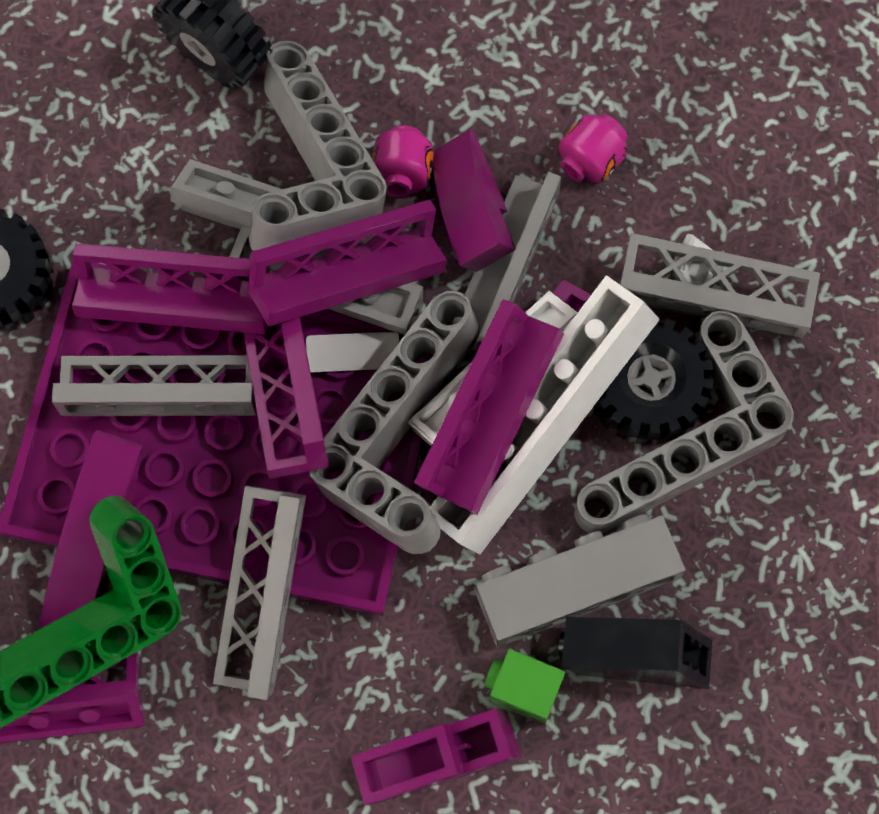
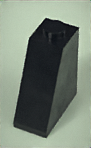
(637, 650)

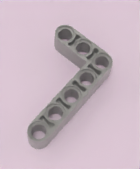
(344, 174)
(390, 420)
(699, 443)

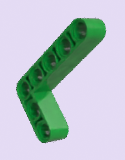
(102, 631)

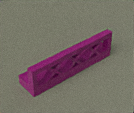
(345, 269)
(166, 297)
(302, 394)
(489, 407)
(85, 708)

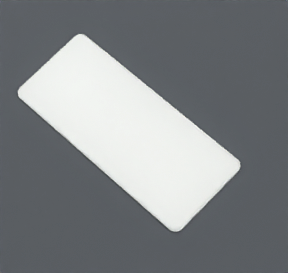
(349, 351)

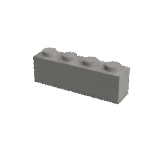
(578, 580)

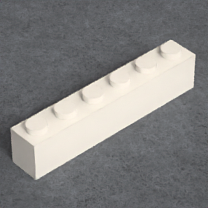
(581, 370)

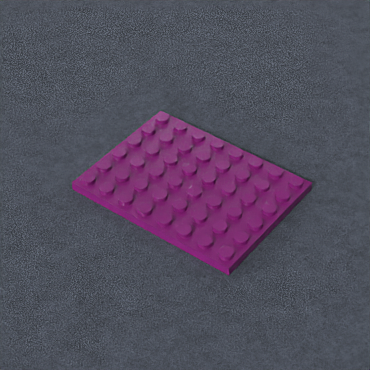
(199, 465)

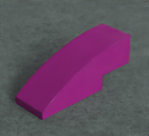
(471, 203)
(436, 756)

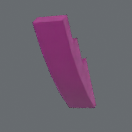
(78, 567)

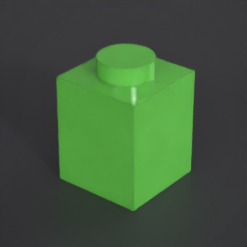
(524, 685)

